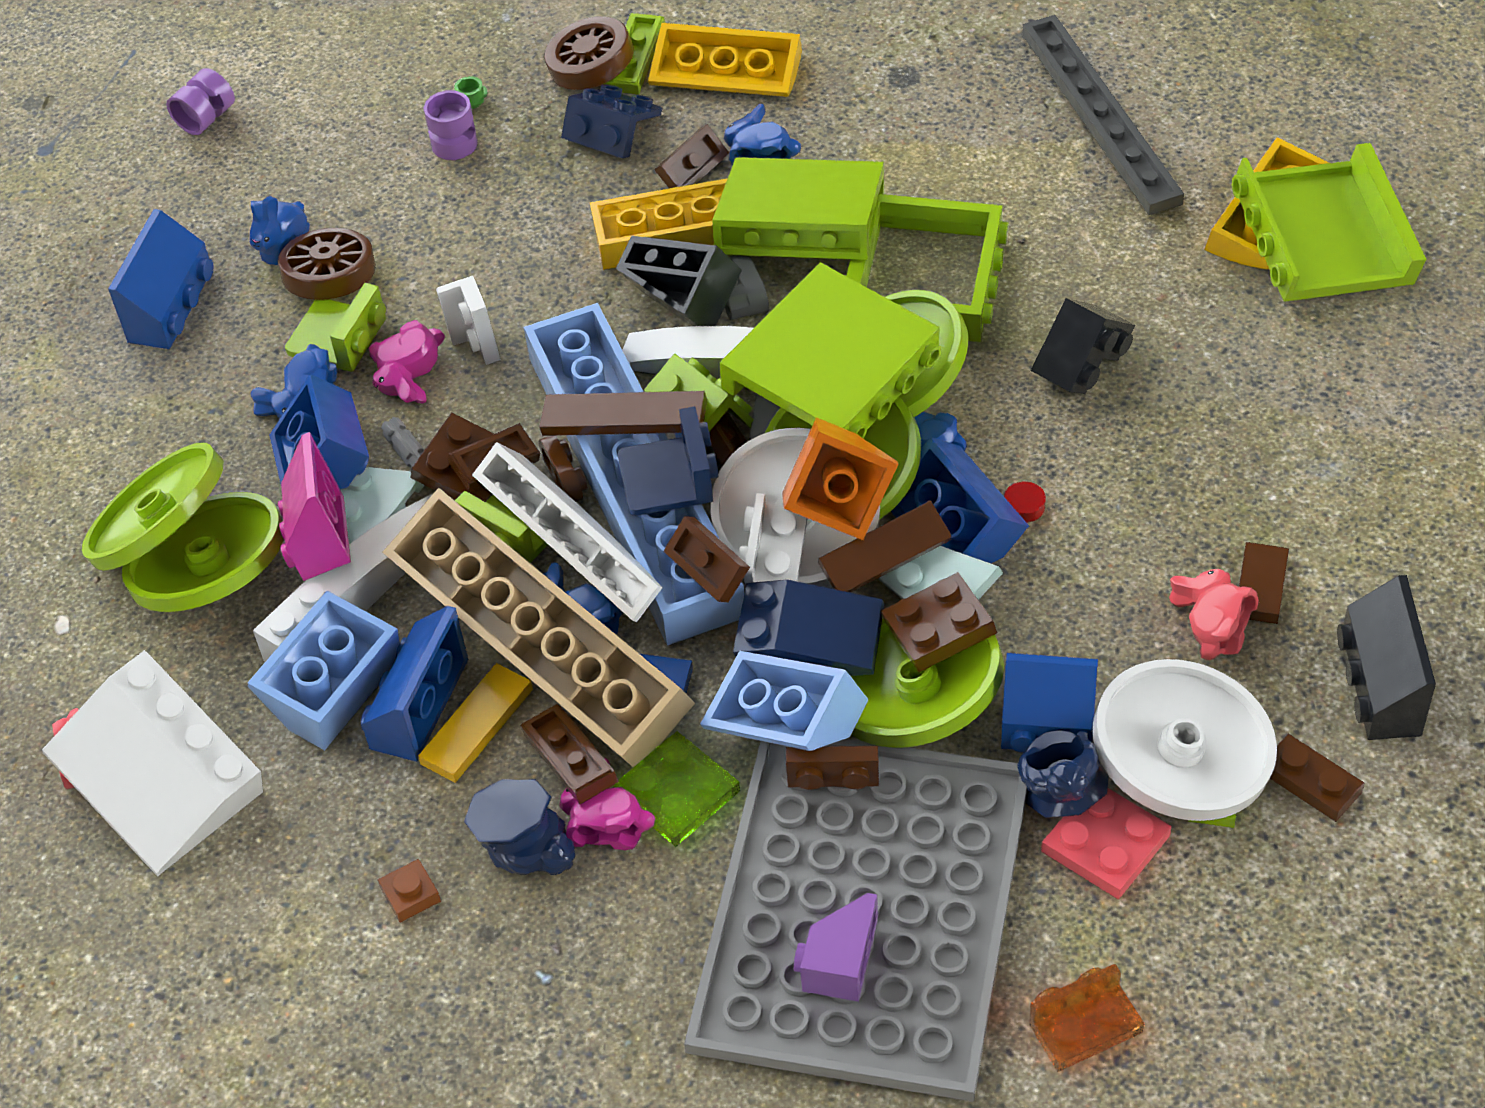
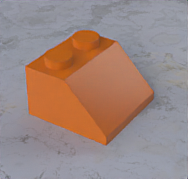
(838, 479)

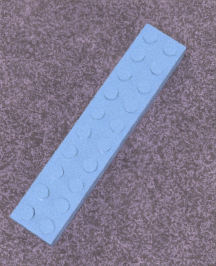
(583, 357)

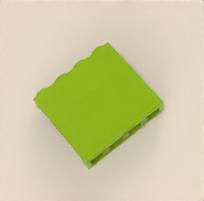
(798, 208)
(1329, 227)
(833, 352)

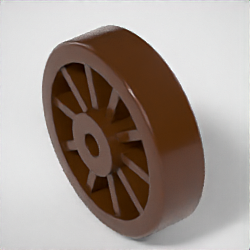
(589, 53)
(326, 263)

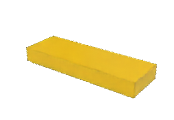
(475, 722)

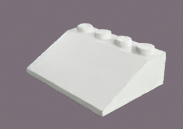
(153, 763)

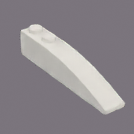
(652, 349)
(568, 529)
(357, 582)

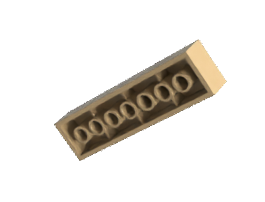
(539, 628)

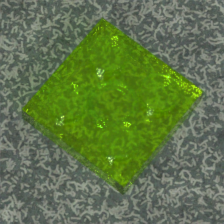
(679, 787)

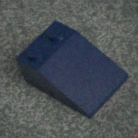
(810, 625)

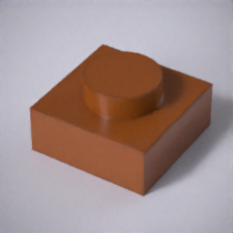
(409, 890)

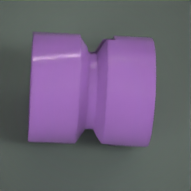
(200, 101)
(450, 125)

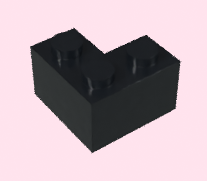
(1079, 343)

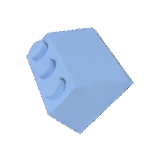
(326, 669)
(785, 702)

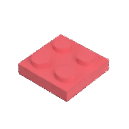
(1107, 842)

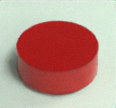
(1027, 500)

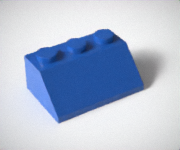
(160, 281)
(334, 425)
(966, 500)
(416, 686)

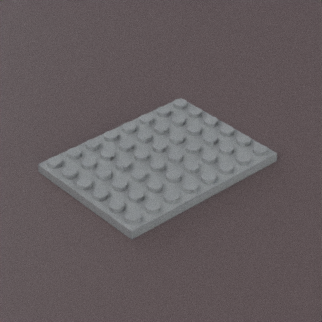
(940, 858)

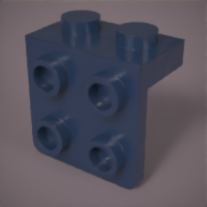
(606, 119)
(670, 471)

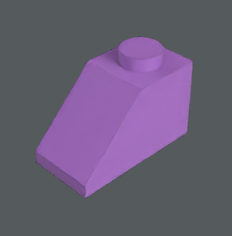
(839, 950)

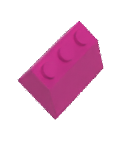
(312, 514)

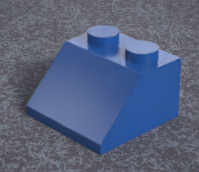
(1046, 697)

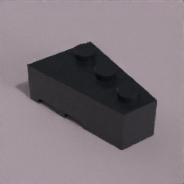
(681, 276)

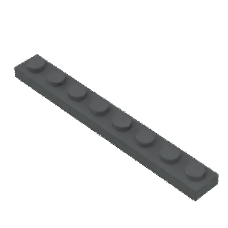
(1103, 115)

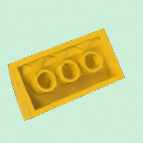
(726, 59)
(666, 214)
(1231, 235)

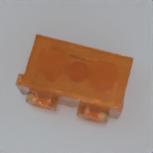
(1084, 1017)

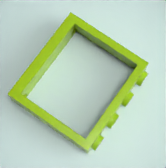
(952, 218)

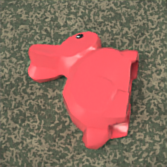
(1218, 612)

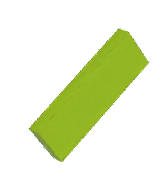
(644, 35)

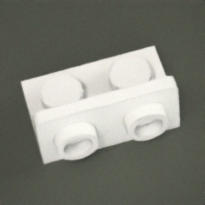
(468, 317)
(773, 542)

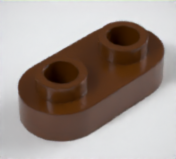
(558, 461)

